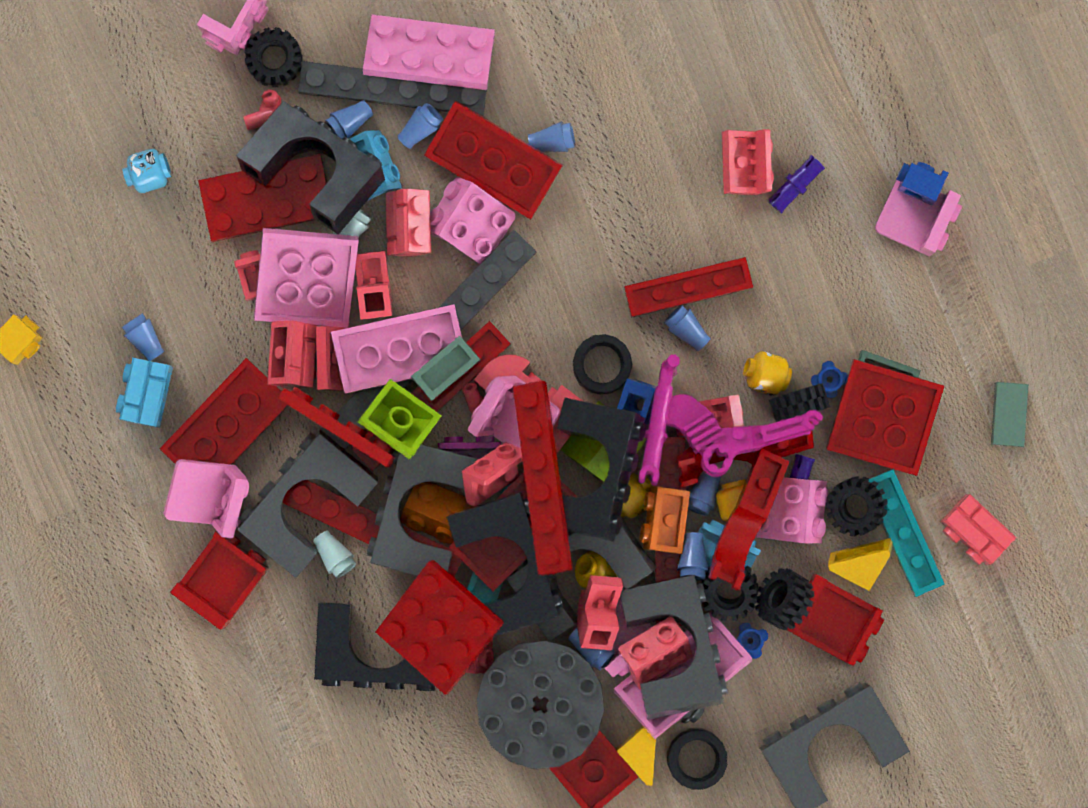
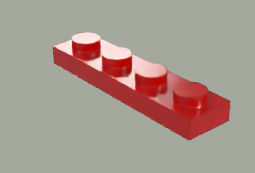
(688, 287)

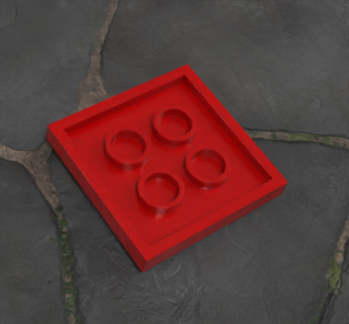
(885, 417)
(439, 627)

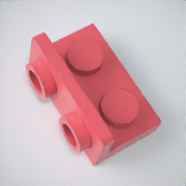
(491, 473)
(656, 651)

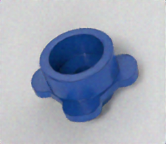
(829, 370)
(758, 636)

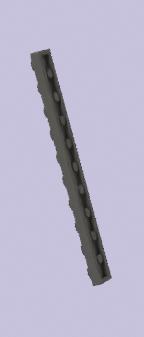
(468, 301)

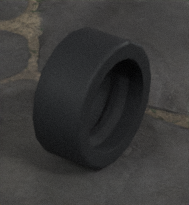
(596, 341)
(706, 781)

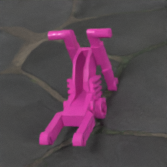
(703, 430)

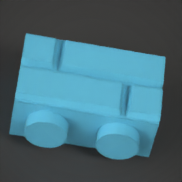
(144, 392)

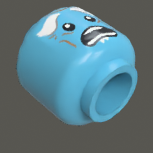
(147, 170)

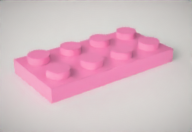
(428, 52)
(392, 347)
(732, 660)

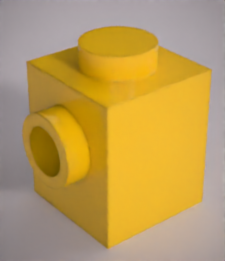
(19, 339)

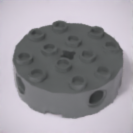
(508, 701)

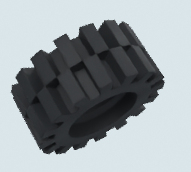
(260, 44)
(799, 402)
(844, 519)
(731, 607)
(787, 612)

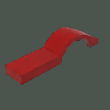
(691, 463)
(747, 517)

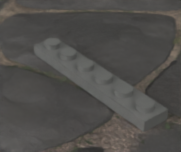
(351, 84)

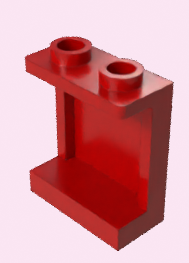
(220, 580)
(838, 622)

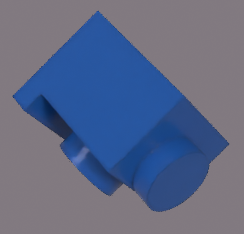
(921, 182)
(632, 393)

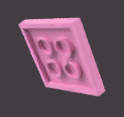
(305, 277)

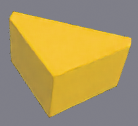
(861, 563)
(639, 754)

